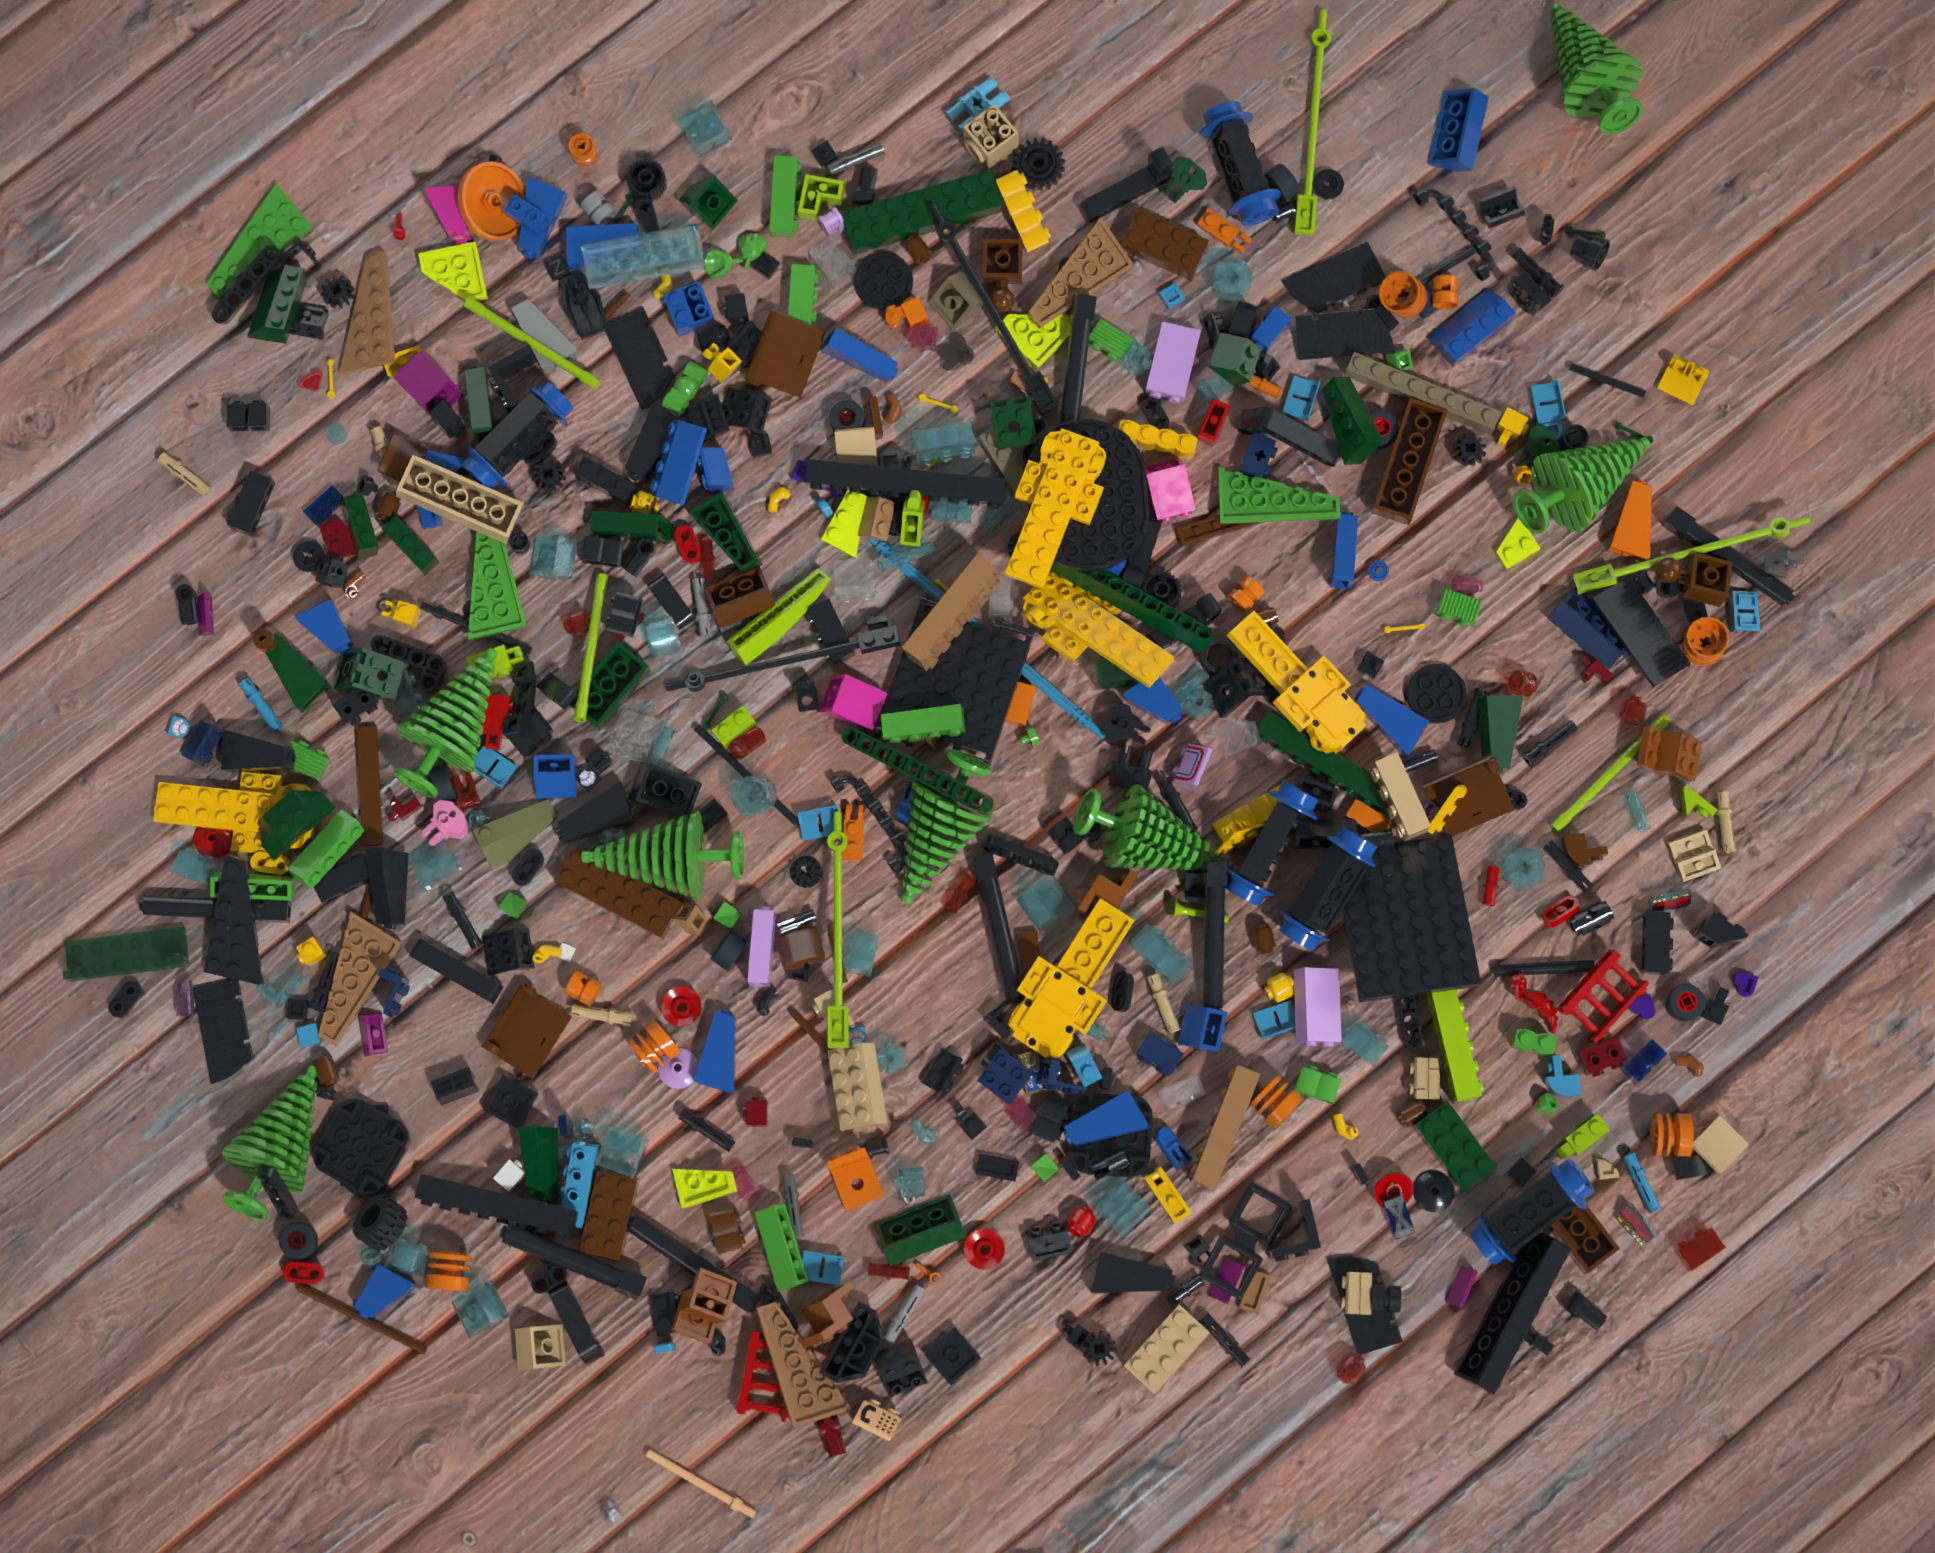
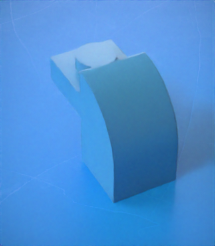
(1083, 1064)
(1561, 1085)

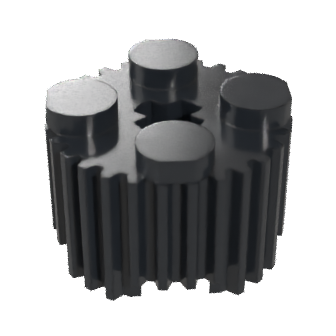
(646, 170)
(1163, 581)

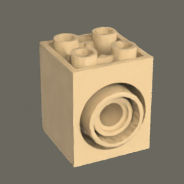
(990, 137)

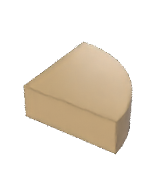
(1606, 1170)

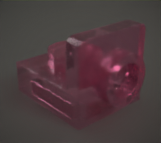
(744, 1183)

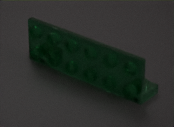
(126, 954)

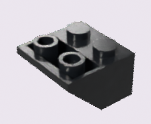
(1719, 932)
(900, 1368)

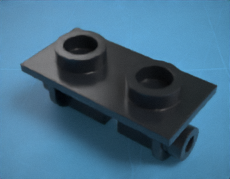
(1213, 325)

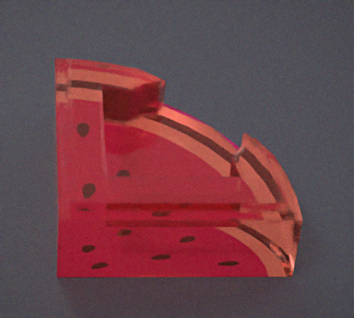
(311, 381)

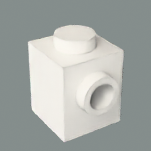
(510, 1175)

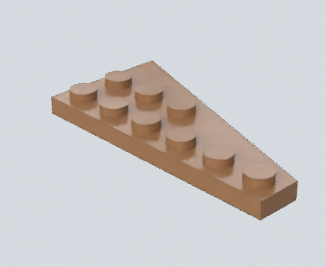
(1090, 268)
(371, 329)
(355, 975)
(804, 1390)

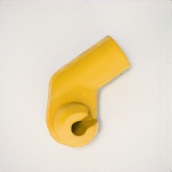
(664, 288)
(775, 497)
(545, 952)
(1344, 1129)

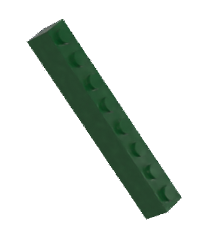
(1332, 766)

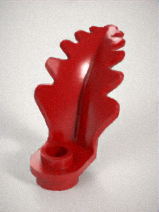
(1534, 1000)

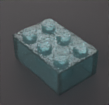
(943, 443)
(1161, 954)

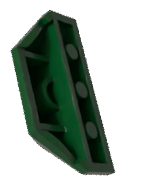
(292, 819)

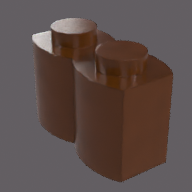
(727, 1231)

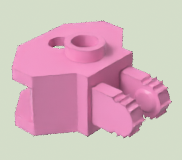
(447, 821)

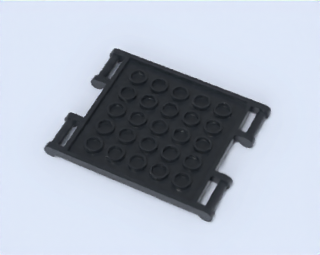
(975, 671)

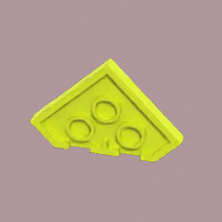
(456, 269)
(1035, 343)

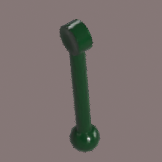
(630, 199)
(1569, 230)
(1618, 425)
(706, 725)

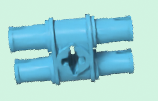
(976, 96)

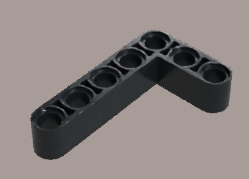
(1155, 174)
(1290, 432)

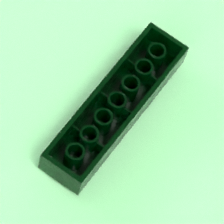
(909, 213)

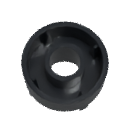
(1590, 250)

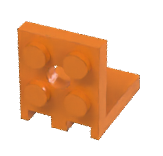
(850, 1167)

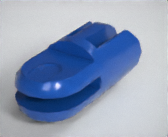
(903, 812)
(1172, 1147)

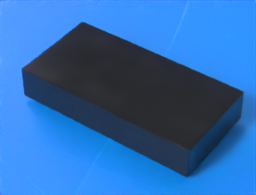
(997, 1167)

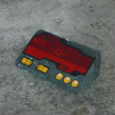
(1670, 901)
(1635, 1224)

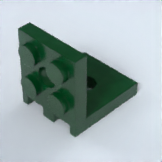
(1010, 410)
(360, 670)

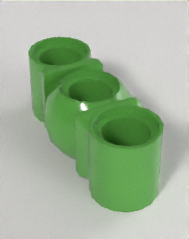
(685, 388)

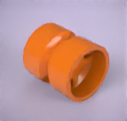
(582, 149)
(1445, 289)
(1246, 593)
(583, 988)

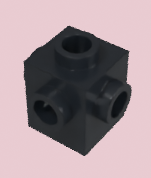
(331, 572)

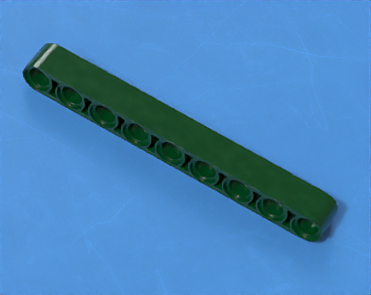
(1139, 605)
(924, 771)

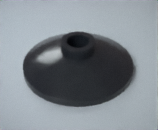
(1426, 1199)

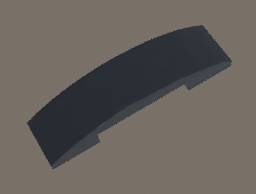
(524, 700)

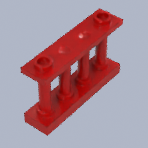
(1583, 991)
(750, 1383)

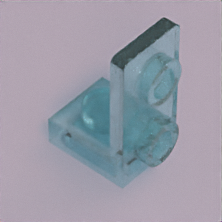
(1214, 388)
(269, 992)

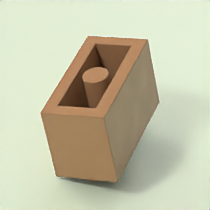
(876, 518)

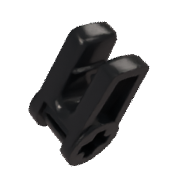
(647, 218)

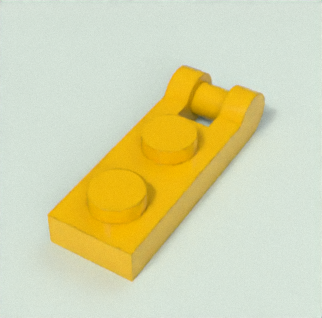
(1447, 808)
(1167, 1195)

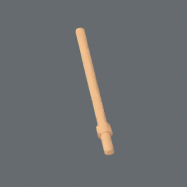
(735, 1503)

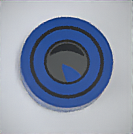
(1378, 571)

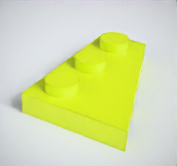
(845, 524)
(702, 1185)

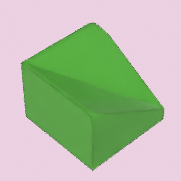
(1400, 359)
(513, 905)
(727, 916)
(1044, 1168)

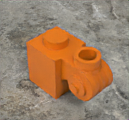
(910, 311)

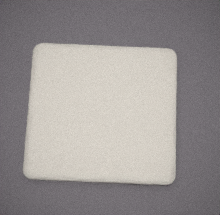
(567, 952)

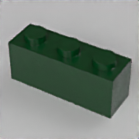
(360, 526)
(410, 545)

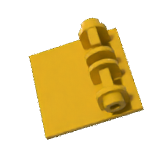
(1683, 379)
(1239, 834)

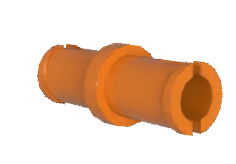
(1265, 386)

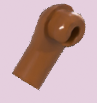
(895, 410)
(351, 587)
(1690, 1061)

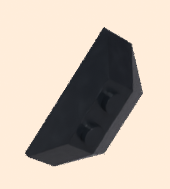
(855, 1347)

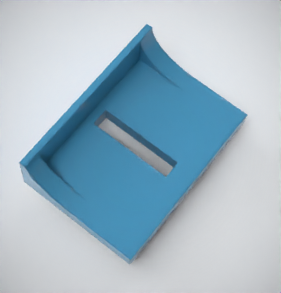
(1305, 389)
(1547, 393)
(1743, 621)
(500, 773)
(809, 822)
(1267, 1024)
(832, 1268)

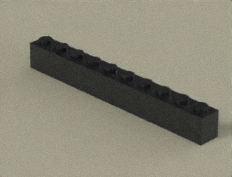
(900, 481)

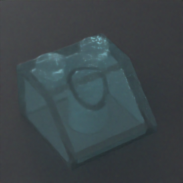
(553, 557)
(433, 863)
(1046, 902)
(622, 1151)
(480, 1309)

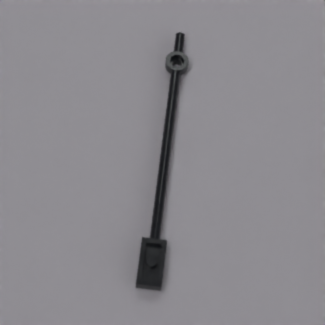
(1034, 382)
(868, 642)

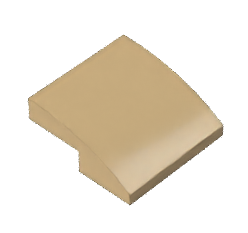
(856, 446)
(1694, 855)
(1719, 1144)

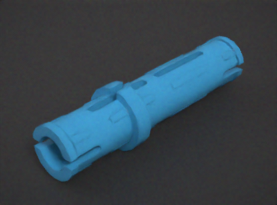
(255, 697)
(1642, 1183)

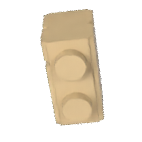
(1425, 1078)
(1357, 1293)

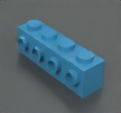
(579, 1179)

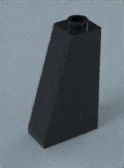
(649, 443)
(250, 754)
(603, 812)
(388, 885)
(1125, 1275)

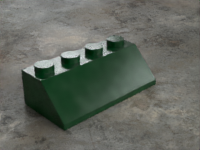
(278, 304)
(920, 1230)

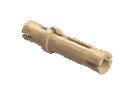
(381, 446)
(177, 469)
(1724, 813)
(1164, 1005)
(606, 1015)

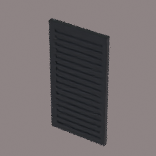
(1640, 631)

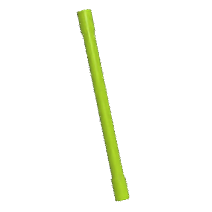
(480, 310)
(581, 704)
(1566, 816)

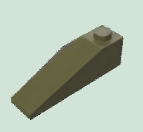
(510, 834)

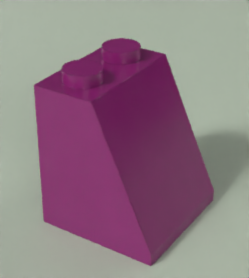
(427, 383)

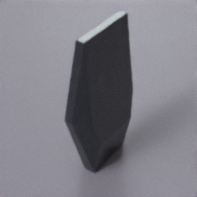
(583, 306)

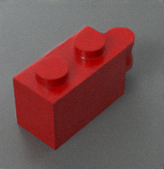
(498, 708)

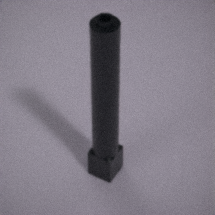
(1081, 313)
(1684, 526)
(267, 910)
(1214, 925)
(998, 926)
(687, 1258)
(622, 1281)

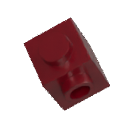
(756, 1112)

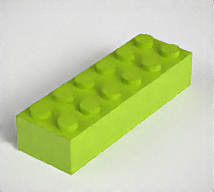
(1455, 1046)

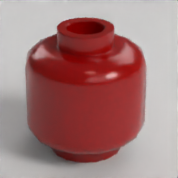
(1081, 1221)

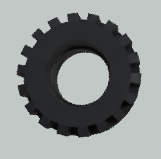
(380, 1222)

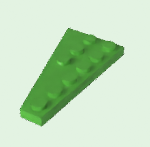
(275, 224)
(1263, 500)
(494, 592)

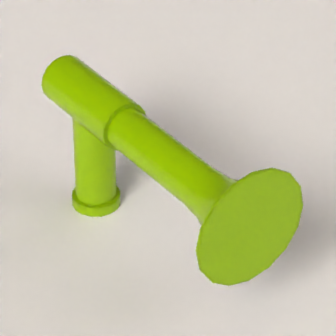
(1178, 909)

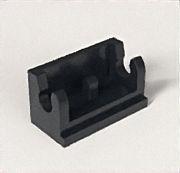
(454, 1086)

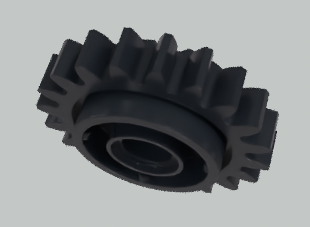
(1039, 153)

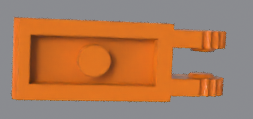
(1222, 230)
(855, 834)

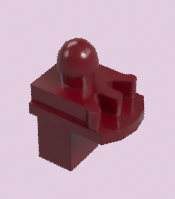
(1595, 668)
(403, 811)

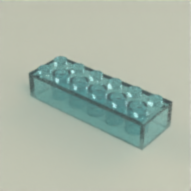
(642, 256)

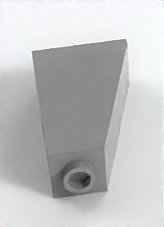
(541, 329)

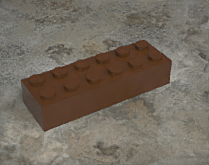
(1409, 461)
(618, 894)

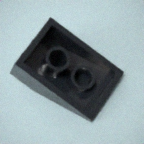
(664, 790)

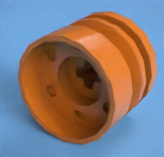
(1393, 290)
(1709, 631)
(654, 1046)
(1276, 1101)
(1667, 1134)
(448, 1271)

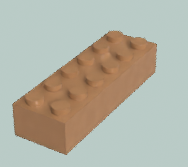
(952, 613)
(1225, 1127)

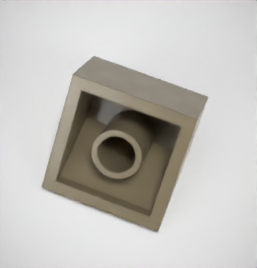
(956, 300)

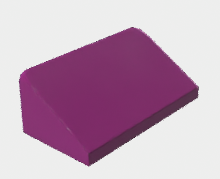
(205, 613)
(373, 1034)
(1229, 1273)
(1461, 1287)

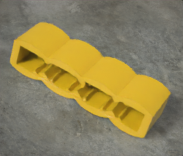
(1023, 211)
(1162, 440)
(1258, 808)

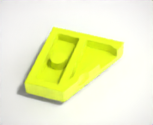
(1517, 545)

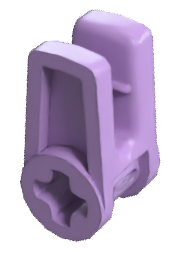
(831, 221)

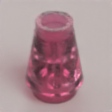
(1466, 585)

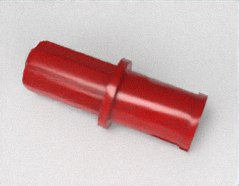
(1491, 886)

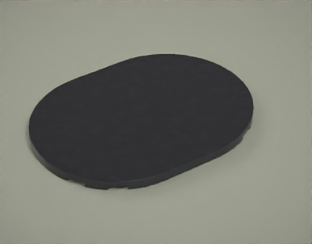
(1122, 508)

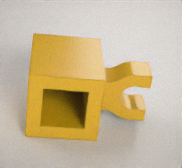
(723, 363)
(1512, 425)
(403, 614)

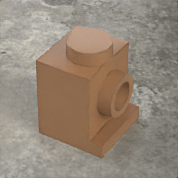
(690, 918)

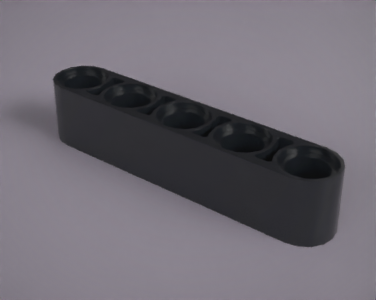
(256, 280)
(456, 971)

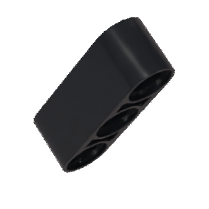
(671, 601)
(557, 690)

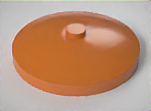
(483, 197)

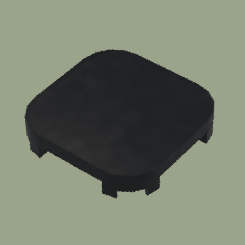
(1134, 1145)
(361, 1147)

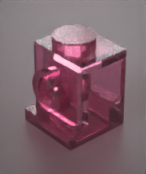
(926, 343)
(1021, 1114)

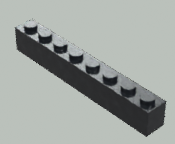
(496, 1205)

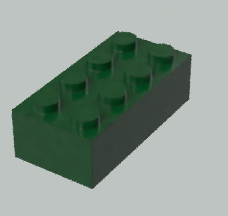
(612, 684)
(1454, 1147)

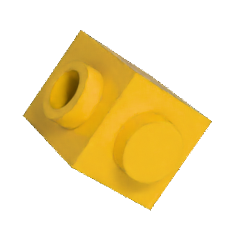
(310, 952)

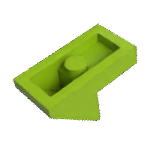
(1691, 800)

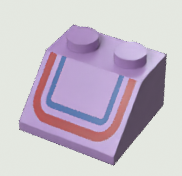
(1192, 766)

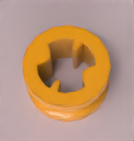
(1518, 475)

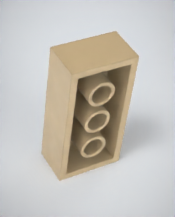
(1400, 797)
(857, 1087)
(1166, 1349)

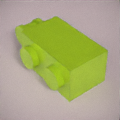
(912, 519)
(502, 663)
(1583, 1137)

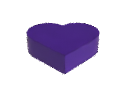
(1745, 982)
(1643, 1006)

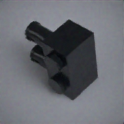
(1125, 775)

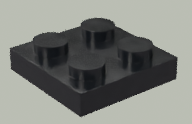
(511, 1102)
(952, 1356)

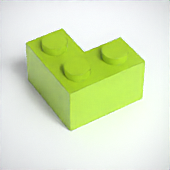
(817, 192)

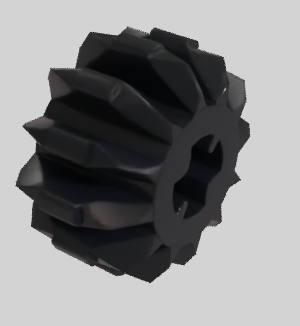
(334, 285)
(1467, 443)
(547, 482)
(1097, 1341)

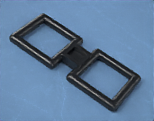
(1245, 1240)

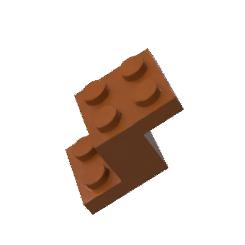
(1669, 753)
(1107, 890)
(704, 1306)
(827, 1315)

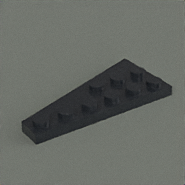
(233, 934)

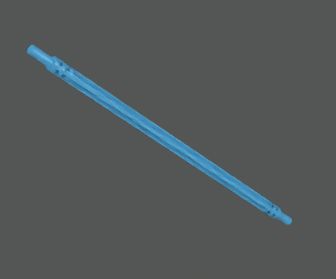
(1028, 672)

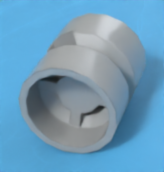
(600, 211)

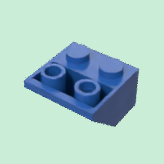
(688, 308)
(716, 469)
(555, 776)
(1202, 1028)

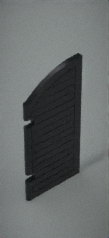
(1336, 278)
(1341, 334)
(640, 356)
(223, 1028)
(1372, 1330)

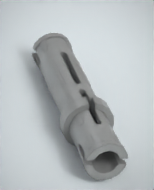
(703, 616)
(904, 1313)

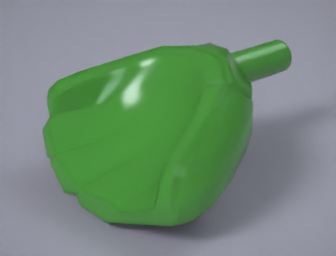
(751, 247)
(719, 263)

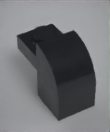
(1242, 320)

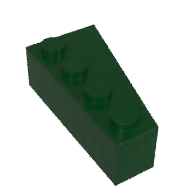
(1351, 421)
(724, 527)

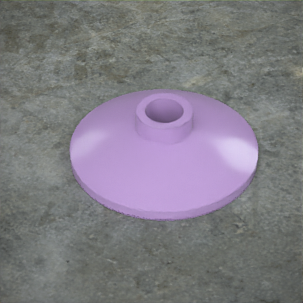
(685, 1076)

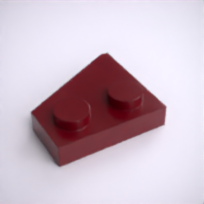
(337, 538)

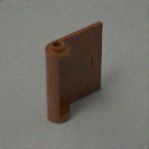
(785, 354)
(1484, 798)
(523, 1028)

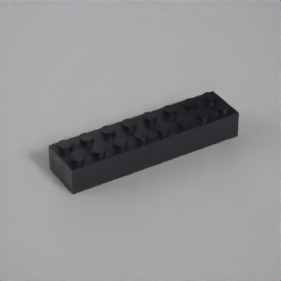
(1512, 1312)

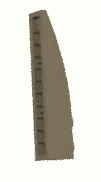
(1005, 463)

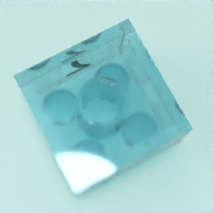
(704, 128)
(1122, 1208)

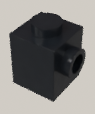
(736, 309)

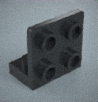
(1528, 293)
(746, 409)
(508, 951)

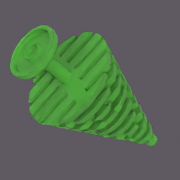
(1595, 73)
(1575, 484)
(449, 725)
(940, 826)
(1144, 834)
(669, 855)
(276, 1140)

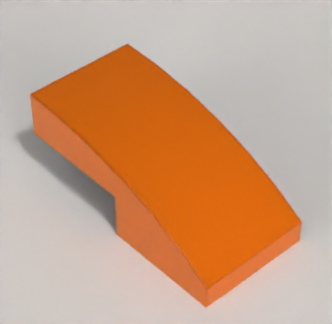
(1367, 817)

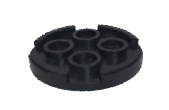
(883, 281)
(1436, 693)

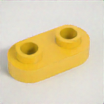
(270, 865)

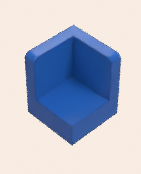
(429, 519)

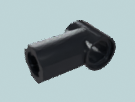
(864, 191)
(1386, 316)
(638, 559)
(187, 607)
(1581, 1308)

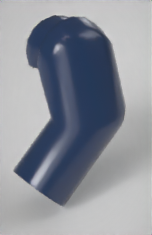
(1428, 306)

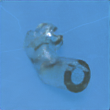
(922, 1134)

